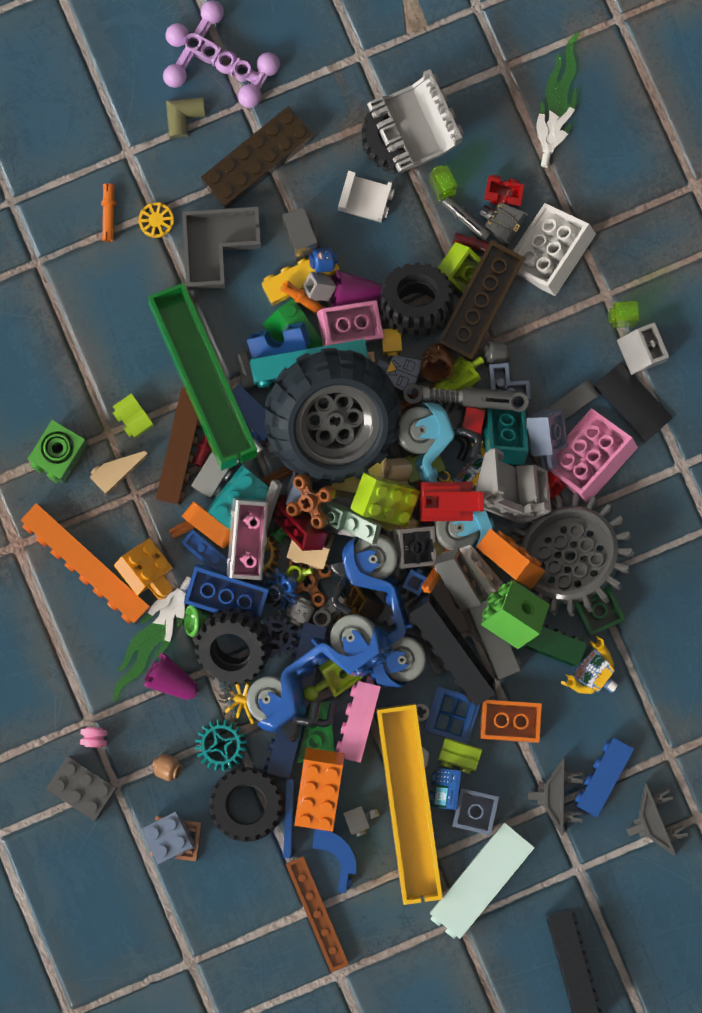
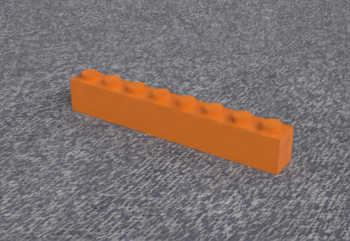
(85, 563)

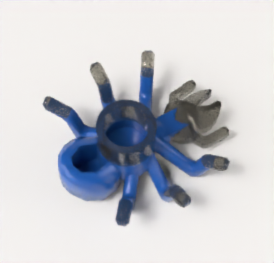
(281, 590)

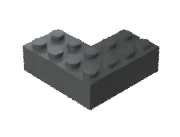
(208, 235)

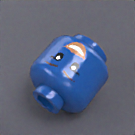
(323, 259)

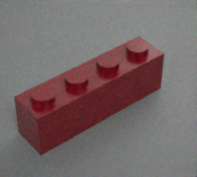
(298, 527)

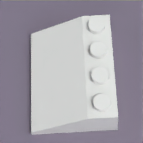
(552, 248)

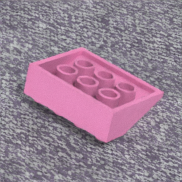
(592, 455)

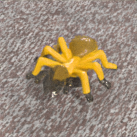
(238, 698)

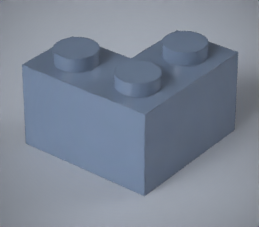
(500, 380)

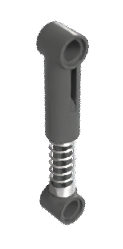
(468, 397)

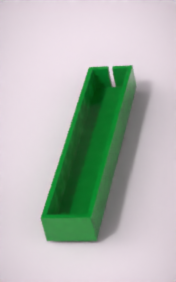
(202, 376)

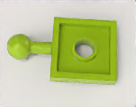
(332, 680)

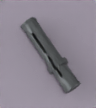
(449, 203)

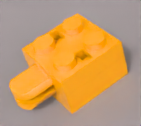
(146, 568)

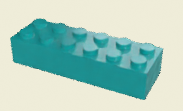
(266, 369)

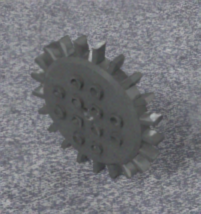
(579, 522)

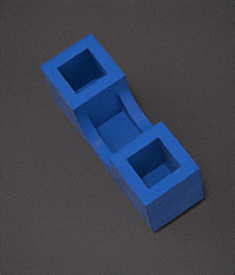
(295, 339)

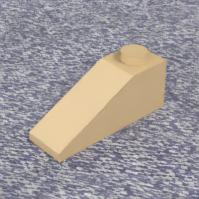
(114, 472)

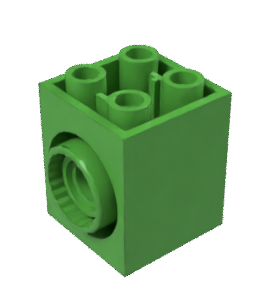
(62, 464)
(515, 614)

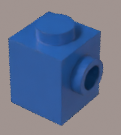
(414, 580)

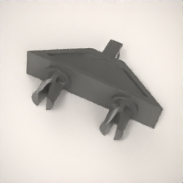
(552, 796)
(650, 822)

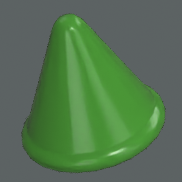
(194, 620)

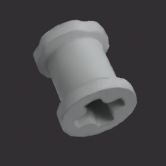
(424, 716)

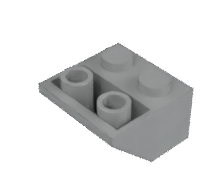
(643, 348)

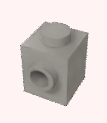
(319, 286)

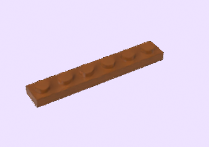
(317, 914)

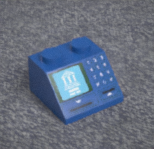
(445, 789)

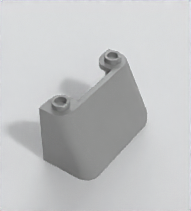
(501, 490)

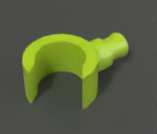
(302, 572)

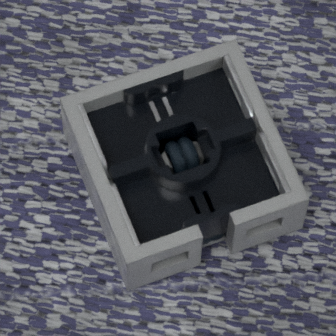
(415, 546)

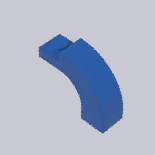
(335, 844)

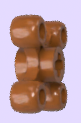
(311, 501)
(313, 588)

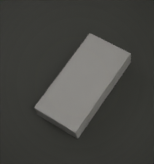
(528, 484)

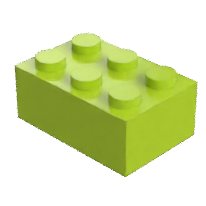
(385, 500)

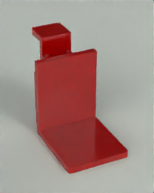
(448, 501)

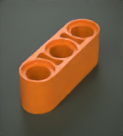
(207, 524)

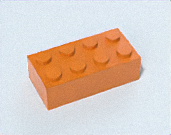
(319, 789)

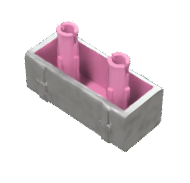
(247, 538)

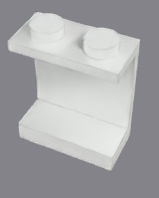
(365, 198)

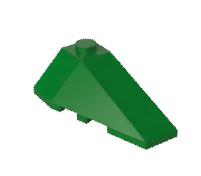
(290, 314)

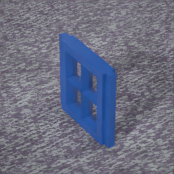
(435, 711)

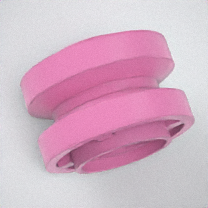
(93, 737)

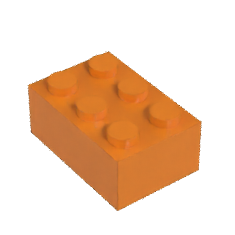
(511, 558)
(510, 721)

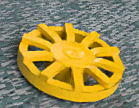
(156, 220)

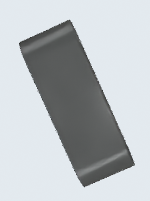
(576, 399)

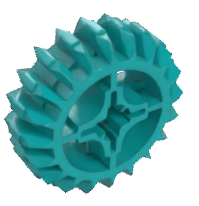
(228, 760)

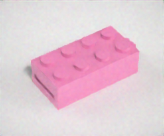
(359, 720)

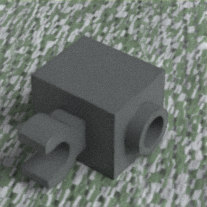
(358, 819)

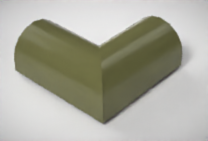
(179, 111)

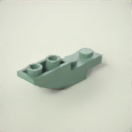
(344, 518)

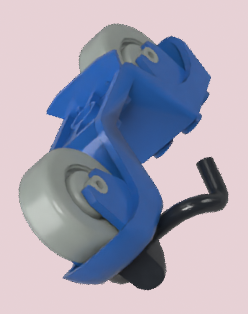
(370, 568)
(281, 702)

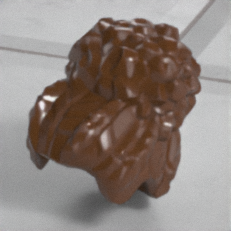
(437, 363)

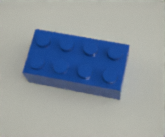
(215, 591)

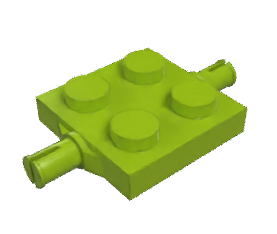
(463, 375)

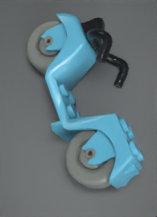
(427, 433)

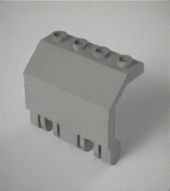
(417, 122)

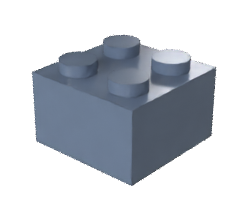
(475, 811)
(168, 838)

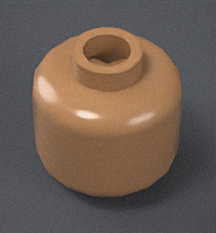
(167, 767)

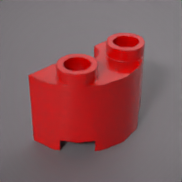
(503, 192)

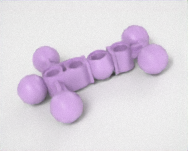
(212, 13)

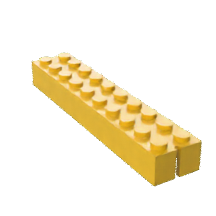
(409, 803)

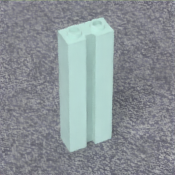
(481, 881)

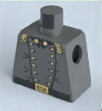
(503, 222)

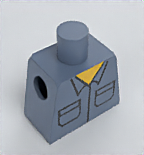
(402, 371)

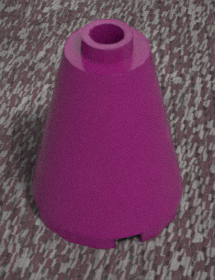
(354, 289)
(170, 679)

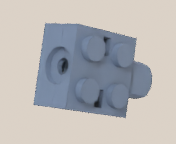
(547, 436)

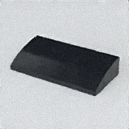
(633, 402)

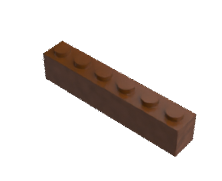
(179, 452)

